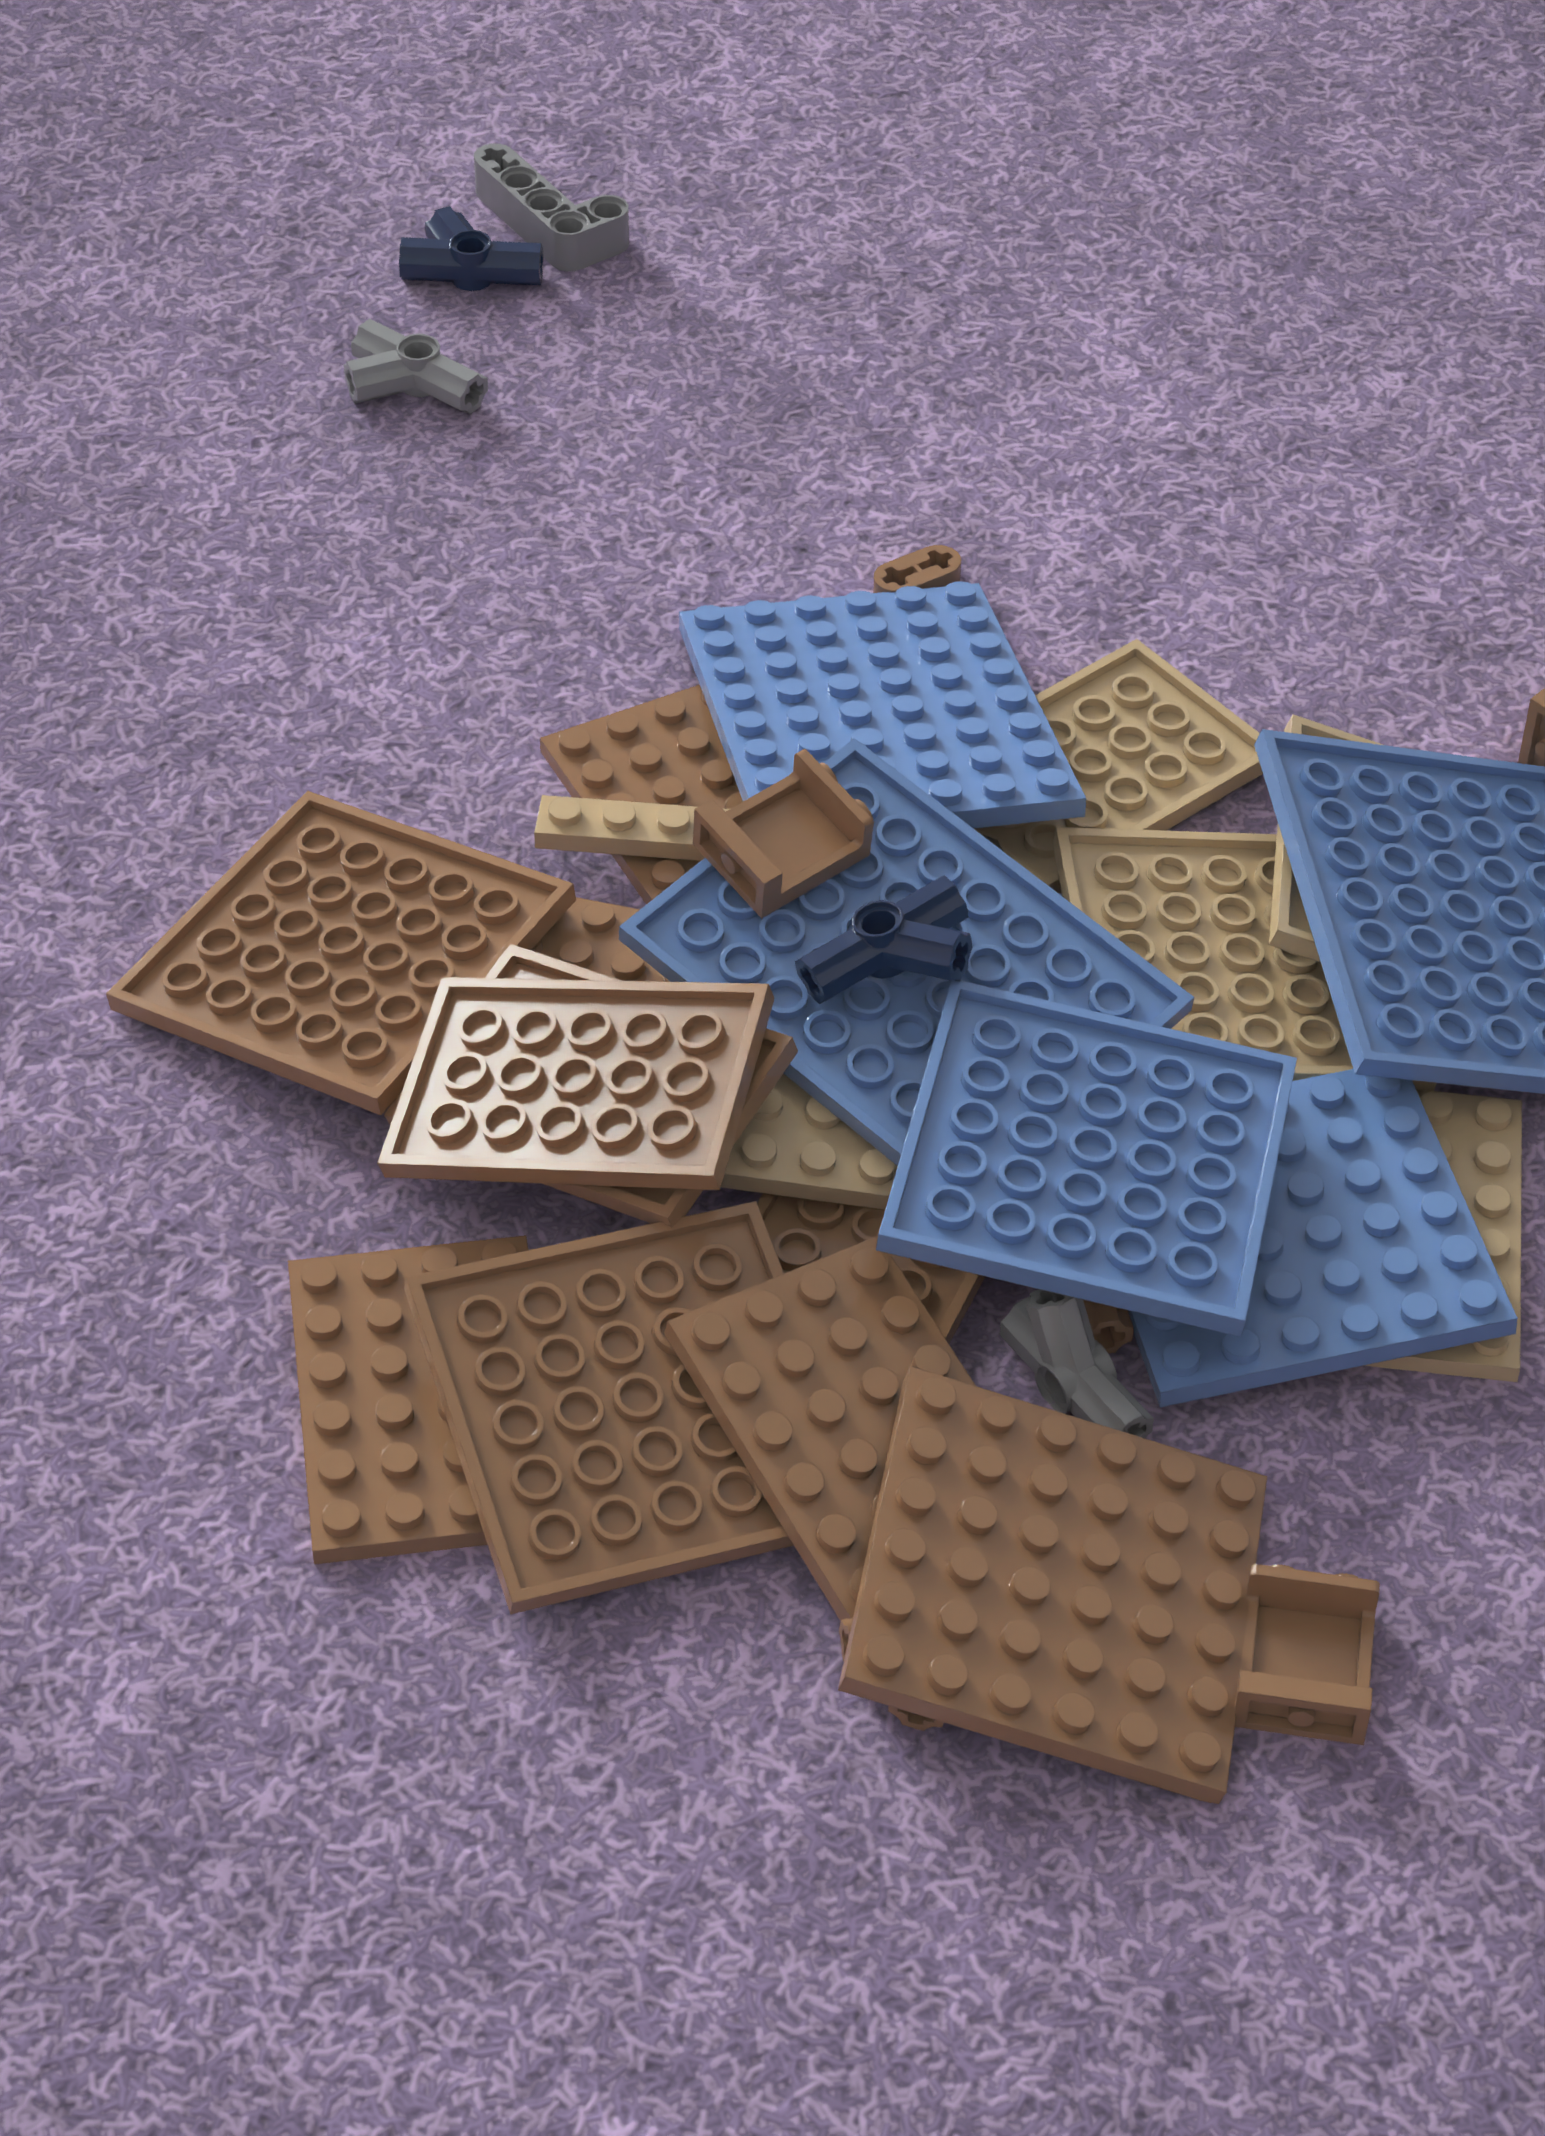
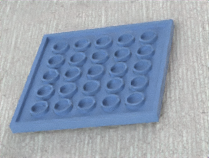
(1091, 1157)
(1356, 1255)

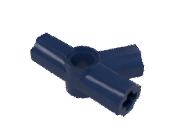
(467, 256)
(891, 940)

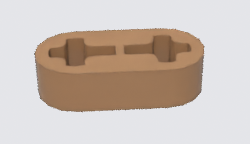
(922, 568)

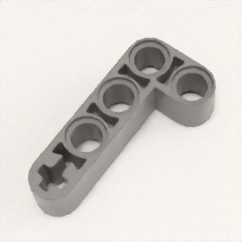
(541, 214)

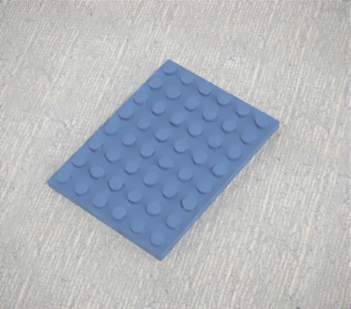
(903, 673)
(1421, 903)
(873, 1040)

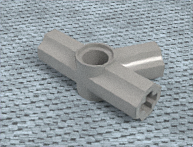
(410, 365)
(1069, 1364)

